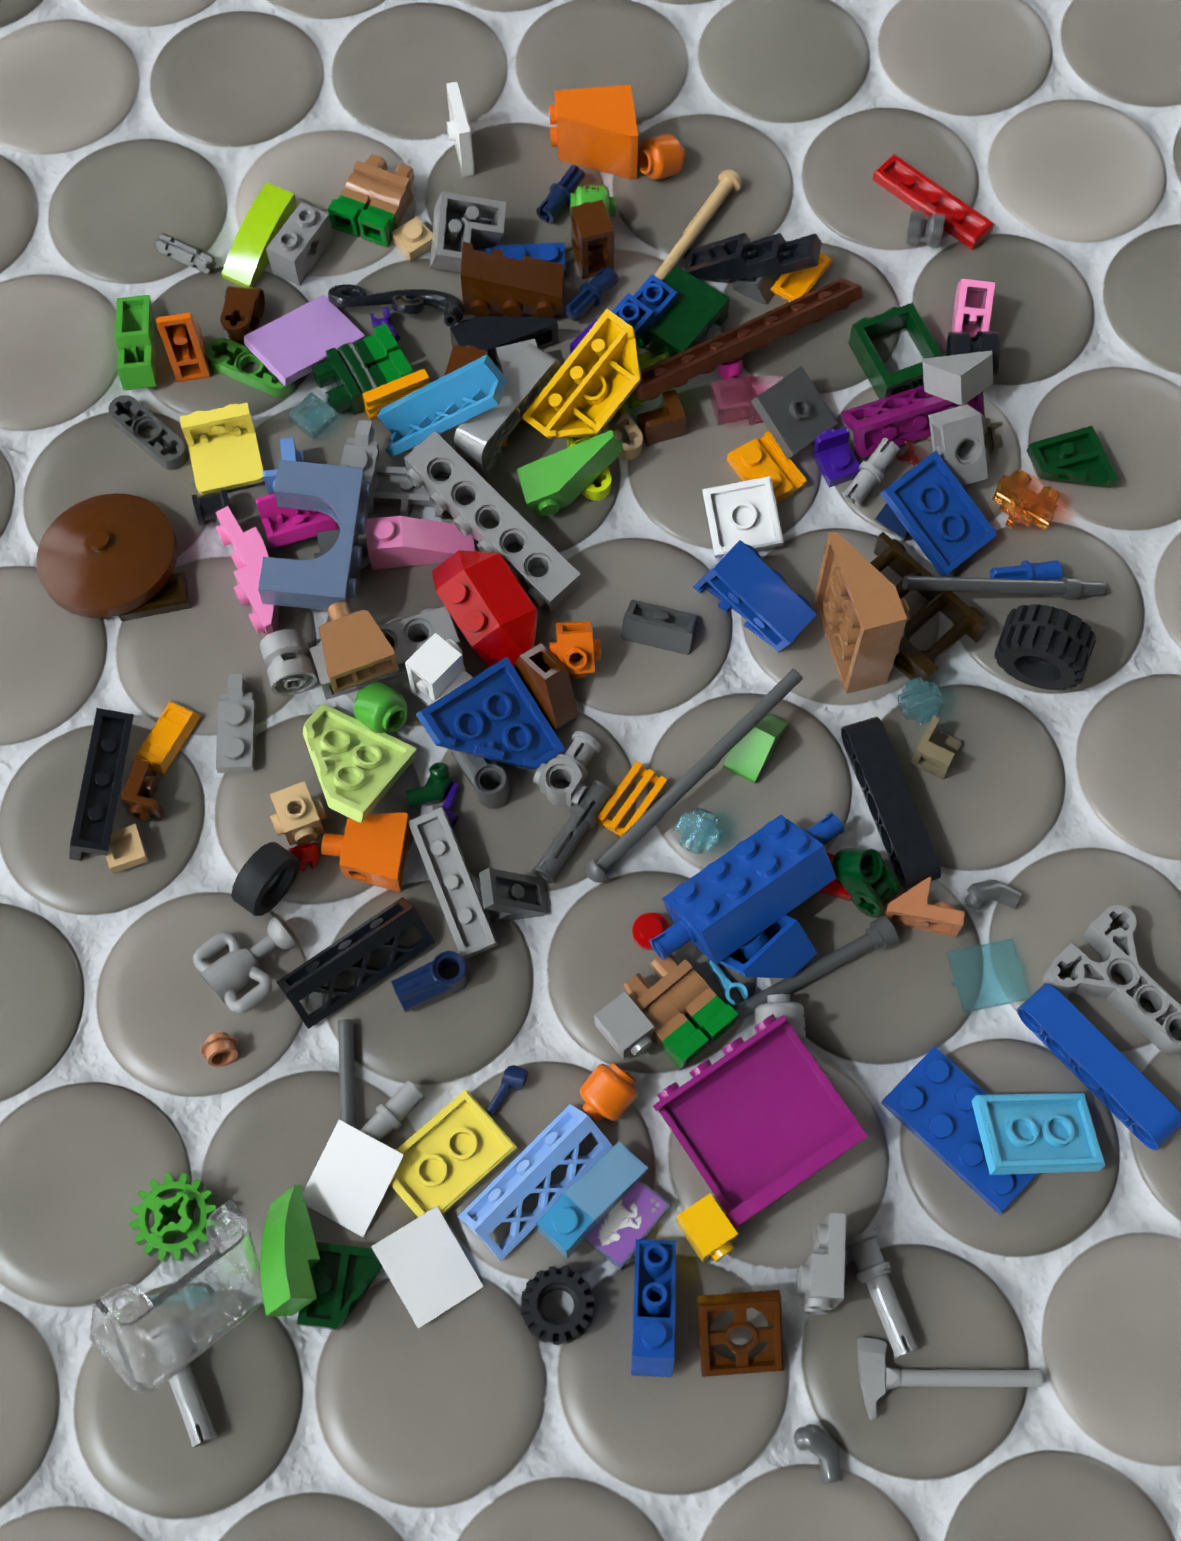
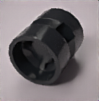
(983, 341)

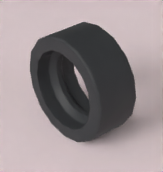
(265, 878)

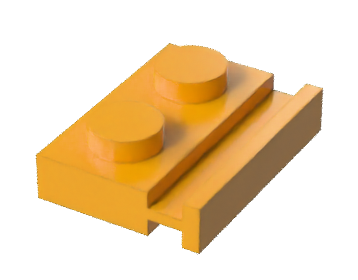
(763, 459)

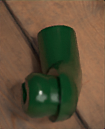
(435, 787)

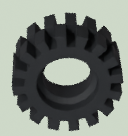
(539, 1287)

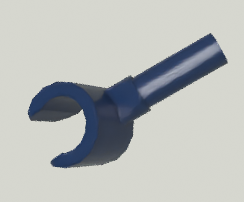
(512, 1077)

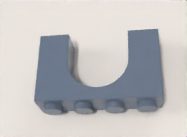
(329, 578)

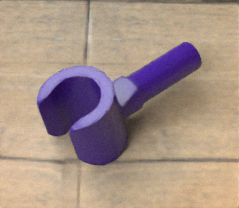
(387, 319)
(448, 804)

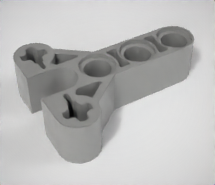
(1118, 956)

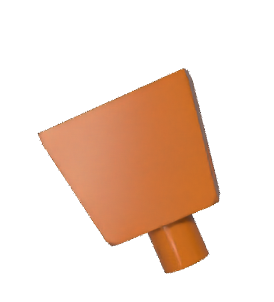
(372, 849)

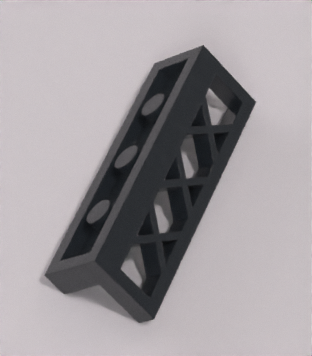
(101, 783)
(348, 951)

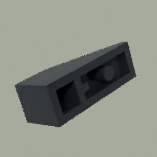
(498, 331)

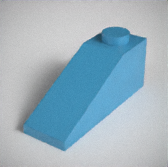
(590, 1199)

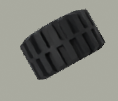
(1045, 647)

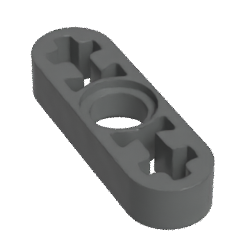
(152, 445)

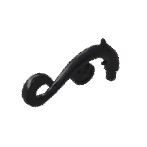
(403, 301)

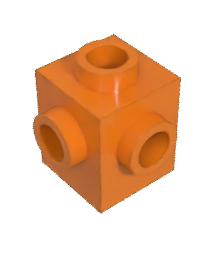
(576, 647)

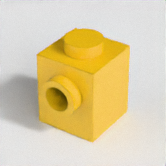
(707, 1229)

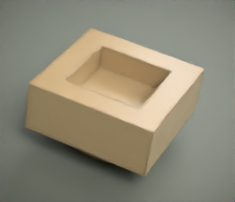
(412, 238)
(126, 849)

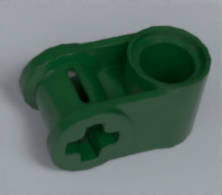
(865, 879)

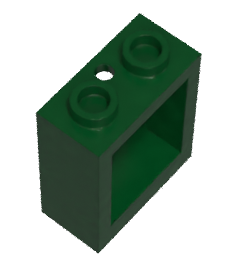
(892, 320)

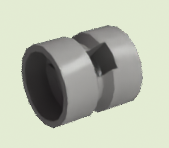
(288, 662)

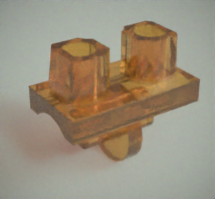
(1024, 504)

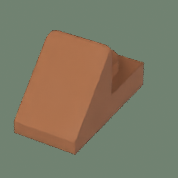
(913, 912)

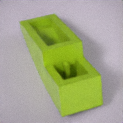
(260, 226)

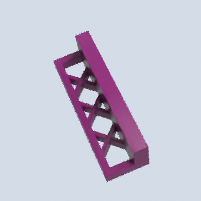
(906, 422)

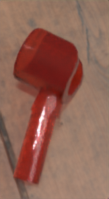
(909, 456)

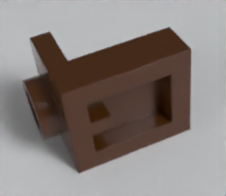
(139, 786)

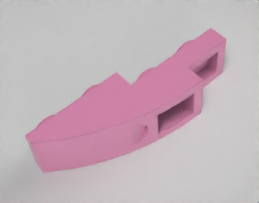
(248, 559)

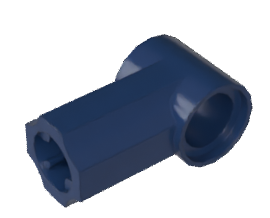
(426, 982)

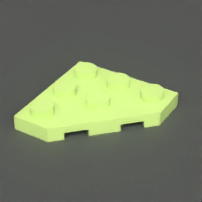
(353, 761)

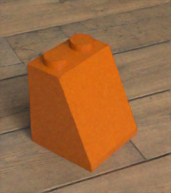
(596, 129)

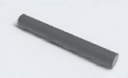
(347, 1072)

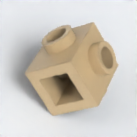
(297, 814)

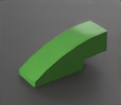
(135, 342)
(287, 1254)

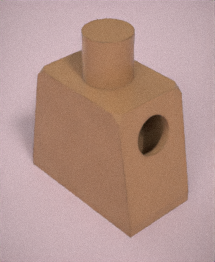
(354, 648)

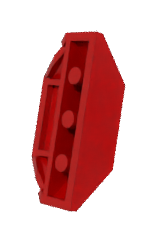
(487, 604)

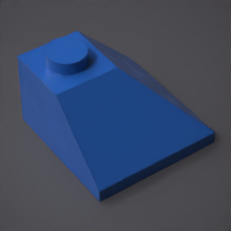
(773, 953)

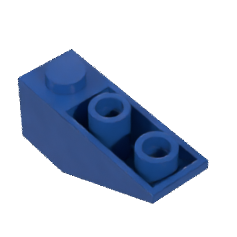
(654, 1308)

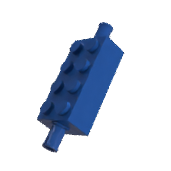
(749, 888)

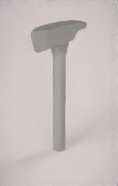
(878, 1378)

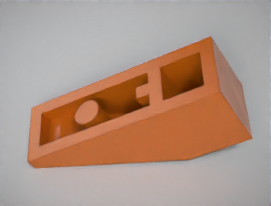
(184, 346)

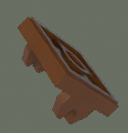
(766, 1360)

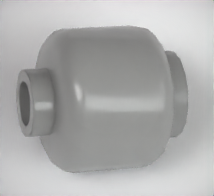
(781, 1005)

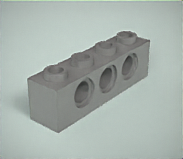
(400, 635)

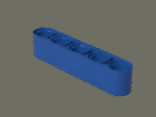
(1100, 1066)

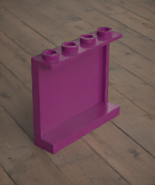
(759, 1119)

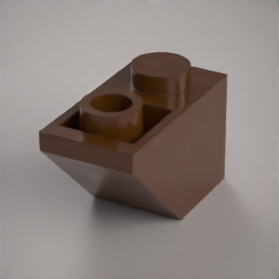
(548, 685)

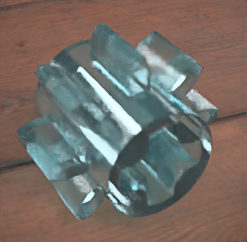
(920, 700)
(698, 830)

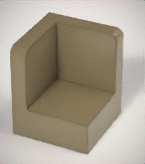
(935, 750)

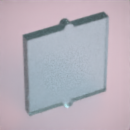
(987, 975)

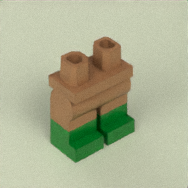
(373, 200)
(681, 1009)

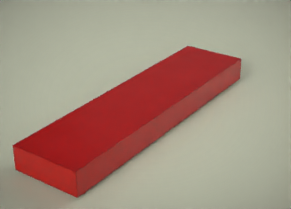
(930, 198)

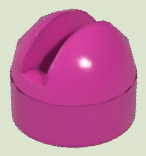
(730, 369)

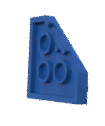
(493, 720)

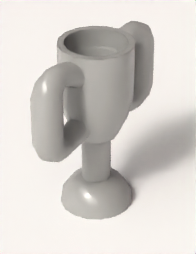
(241, 965)

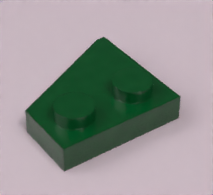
(1073, 459)
(339, 1284)

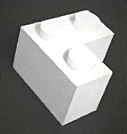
(436, 669)

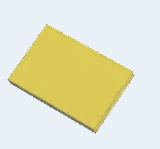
(450, 1156)

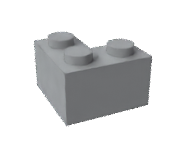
(461, 220)

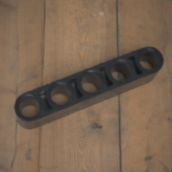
(890, 802)

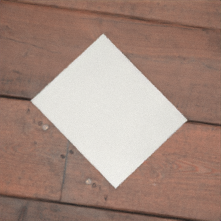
(351, 1178)
(427, 1267)

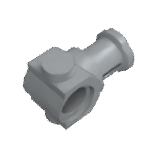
(570, 768)

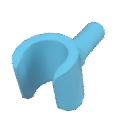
(727, 984)

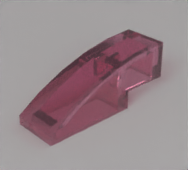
(733, 398)

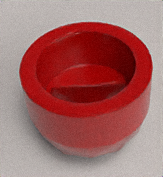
(307, 853)

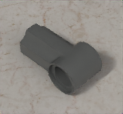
(481, 773)

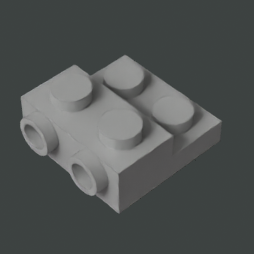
(823, 1273)

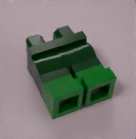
(361, 368)

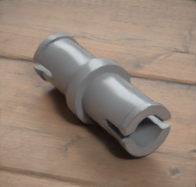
(871, 472)
(393, 1112)

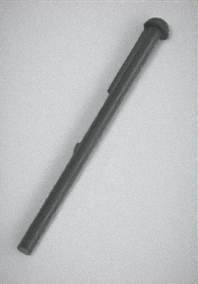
(597, 870)

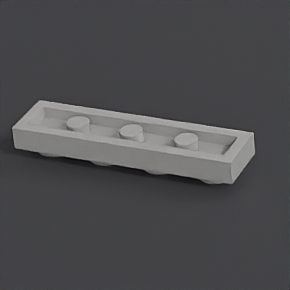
(452, 883)

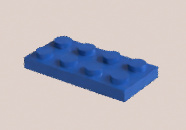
(939, 1111)

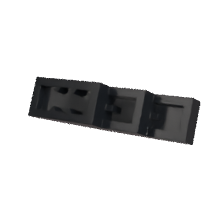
(743, 259)

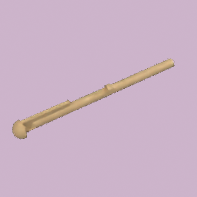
(728, 181)

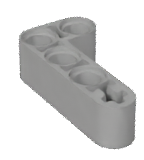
(481, 437)

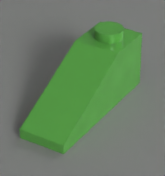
(563, 476)

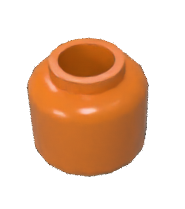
(661, 157)
(608, 1092)

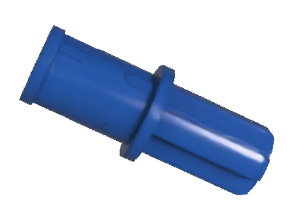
(1033, 571)

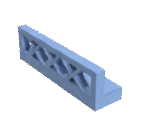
(525, 1174)

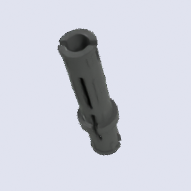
(596, 797)

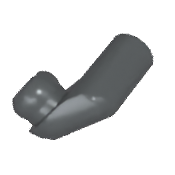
(991, 890)
(822, 1446)

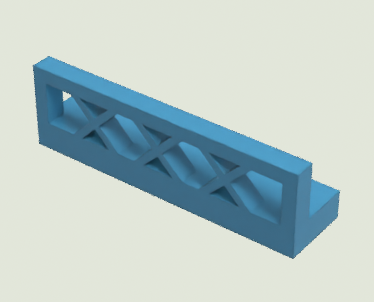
(443, 404)

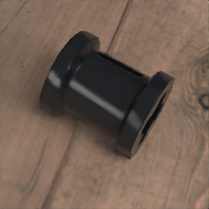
(209, 504)

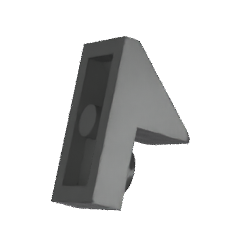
(512, 895)

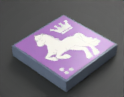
(628, 1221)

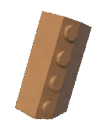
(858, 615)

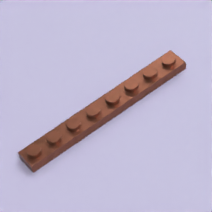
(746, 337)

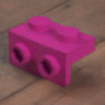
(290, 525)

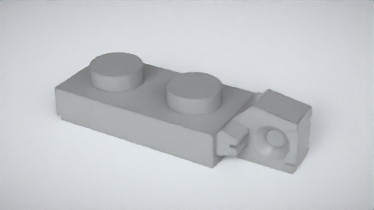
(363, 453)
(236, 728)

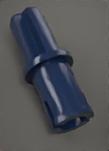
(560, 194)
(591, 293)

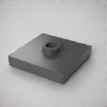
(794, 412)

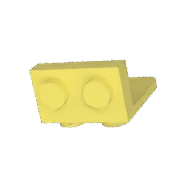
(223, 448)

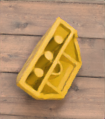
(589, 383)

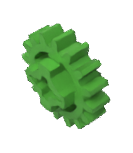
(165, 1230)

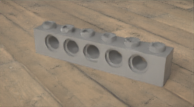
(437, 456)

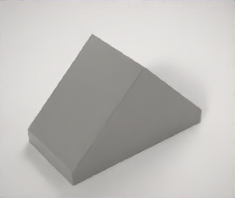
(958, 376)

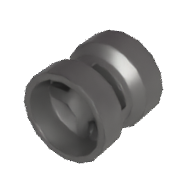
(932, 230)

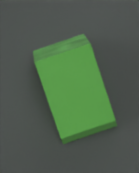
(755, 749)

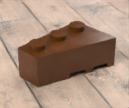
(510, 286)

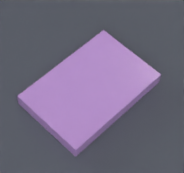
(301, 338)

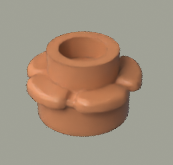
(220, 1049)

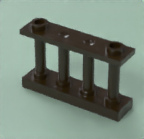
(967, 619)

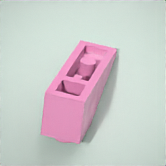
(972, 306)
(412, 542)

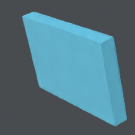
(1037, 1133)

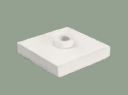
(459, 129)
(743, 513)

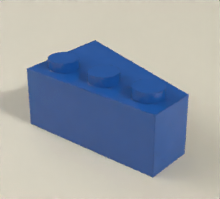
(757, 595)

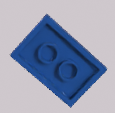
(938, 513)

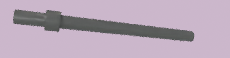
(1066, 587)

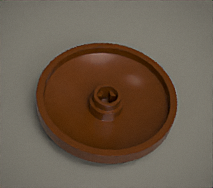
(107, 555)

